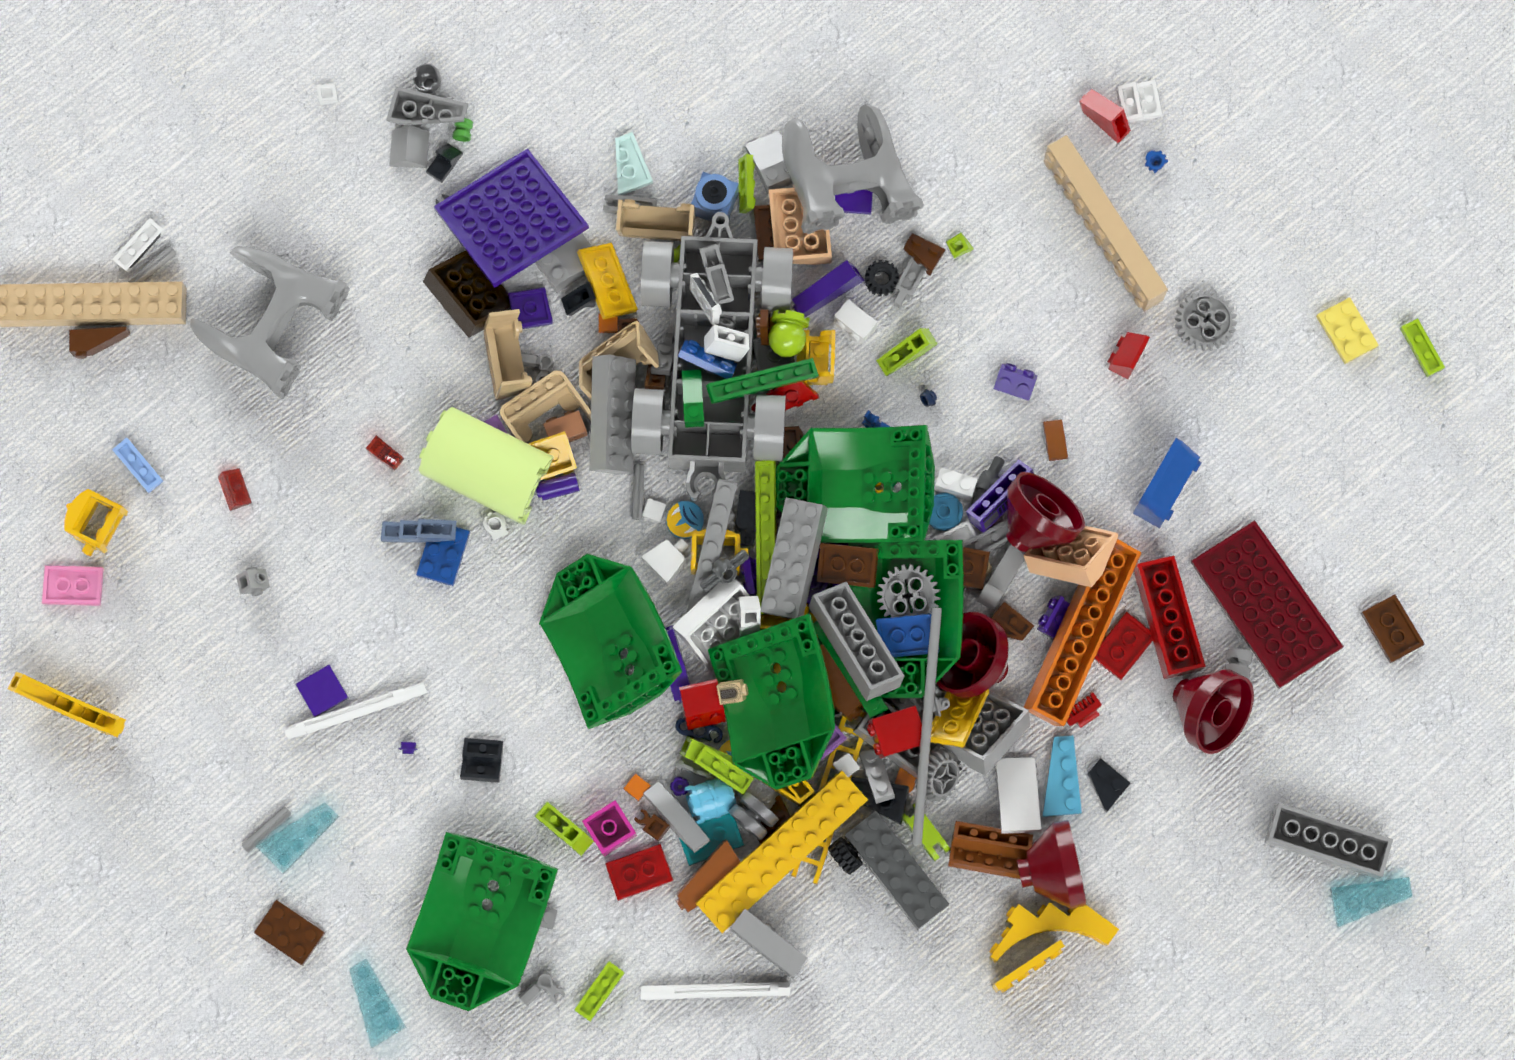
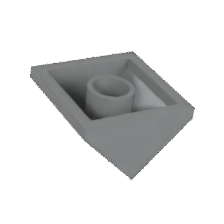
(409, 147)

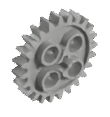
(1215, 307)
(926, 592)

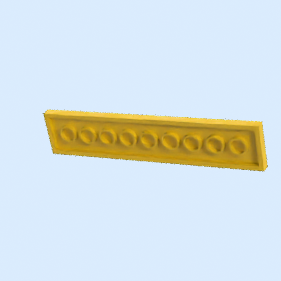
(781, 851)

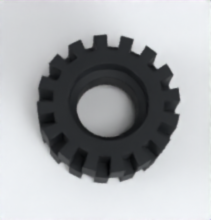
(881, 267)
(845, 855)

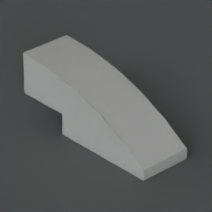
(716, 274)

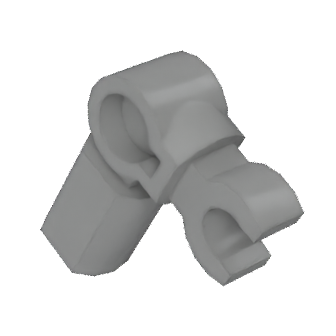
(544, 362)
(533, 991)

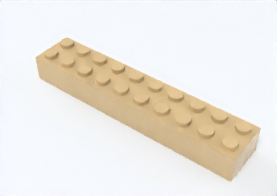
(1105, 223)
(92, 304)

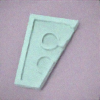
(631, 167)

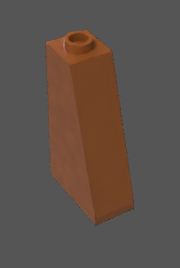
(707, 876)

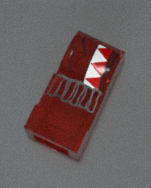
(384, 453)

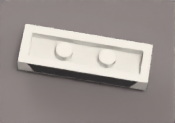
(138, 245)
(705, 299)

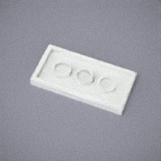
(1018, 795)

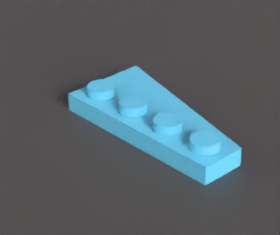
(1062, 788)

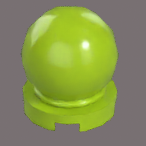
(788, 333)

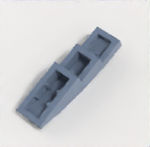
(419, 531)

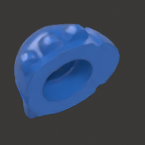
(1152, 157)

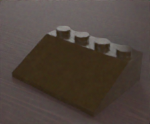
(466, 292)

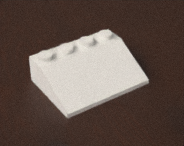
(712, 620)

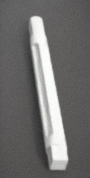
(355, 710)
(715, 990)

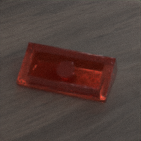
(234, 489)

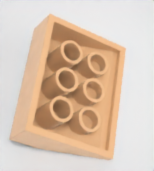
(787, 230)
(1076, 561)

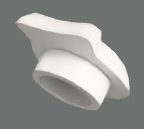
(495, 525)

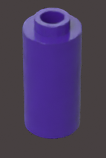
(557, 487)

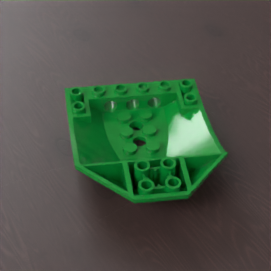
(842, 471)
(945, 563)
(589, 620)
(775, 732)
(471, 951)

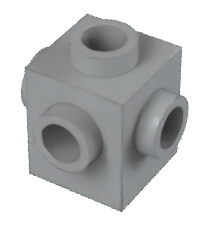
(253, 581)

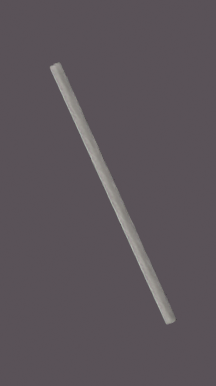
(926, 726)

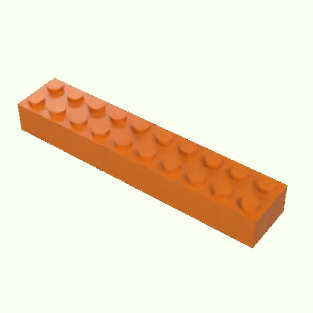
(1080, 638)

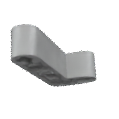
(1001, 578)

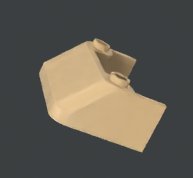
(655, 222)
(628, 343)
(504, 354)
(539, 399)

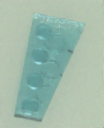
(292, 842)
(1364, 899)
(376, 1007)

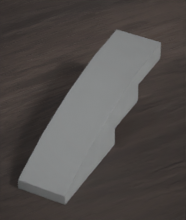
(677, 817)

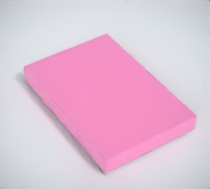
(72, 585)

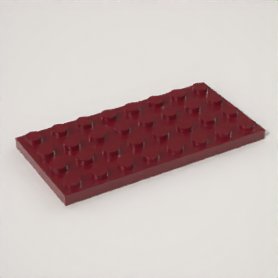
(1267, 604)

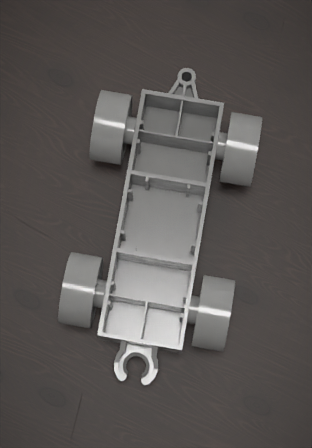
(727, 424)

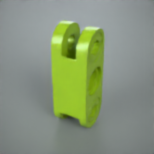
(930, 836)

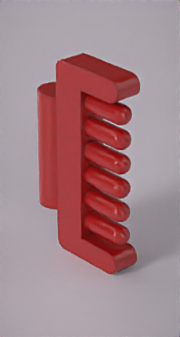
(1086, 714)

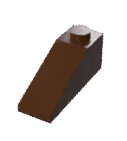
(92, 341)

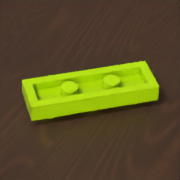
(746, 183)
(1422, 347)
(723, 770)
(599, 991)

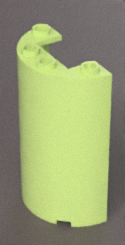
(484, 464)

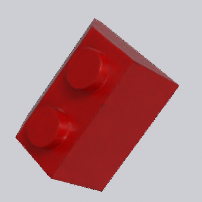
(1128, 354)
(701, 704)

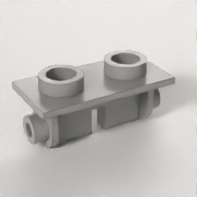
(939, 704)
(691, 771)

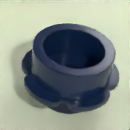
(928, 398)

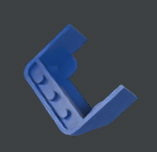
(1167, 483)

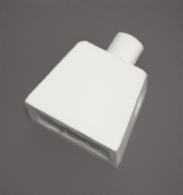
(666, 559)

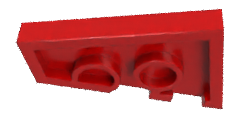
(795, 394)

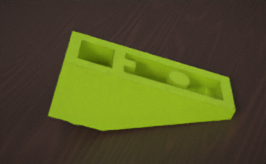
(907, 351)
(564, 828)

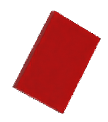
(1123, 646)
(639, 872)

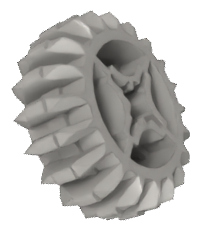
(942, 774)

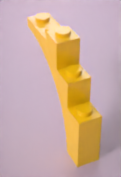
(67, 705)
(1024, 924)

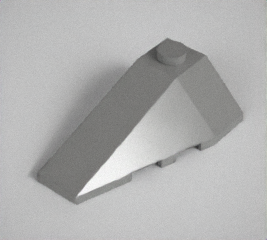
(419, 108)

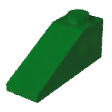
(693, 398)

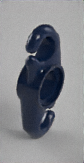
(708, 729)

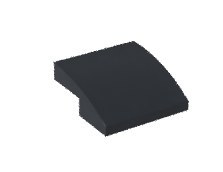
(481, 760)

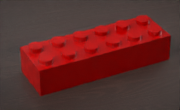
(1169, 617)

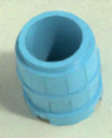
(710, 799)

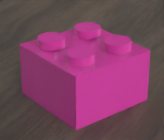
(609, 828)

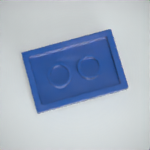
(718, 365)
(443, 559)
(905, 634)

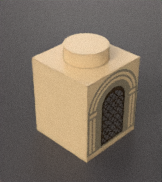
(732, 691)

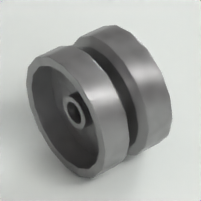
(755, 813)

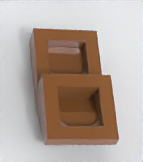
(1055, 440)

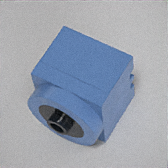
(714, 195)

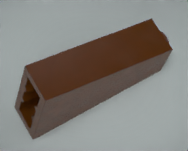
(843, 696)

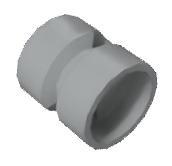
(1239, 661)

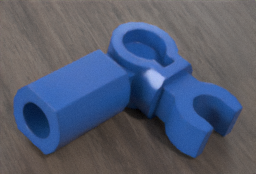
(872, 421)

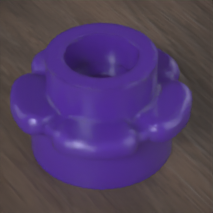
(408, 747)
(674, 786)

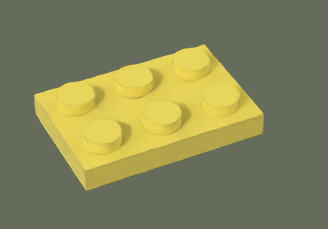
(1347, 330)

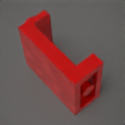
(895, 731)

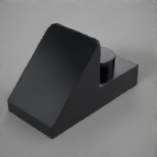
(444, 162)
(579, 299)

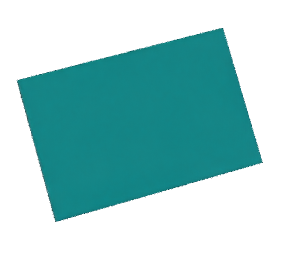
(717, 831)

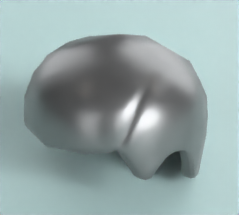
(427, 78)

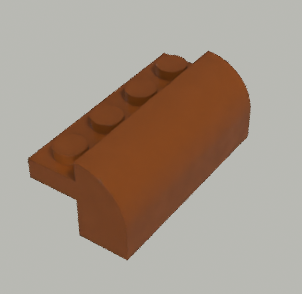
(988, 849)

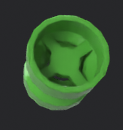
(462, 130)

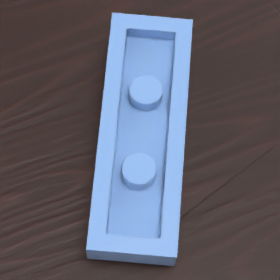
(137, 465)

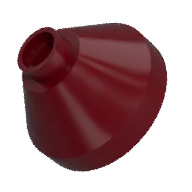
(1040, 514)
(981, 657)
(1214, 708)
(1054, 867)

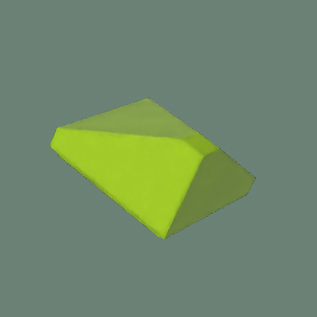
(959, 245)

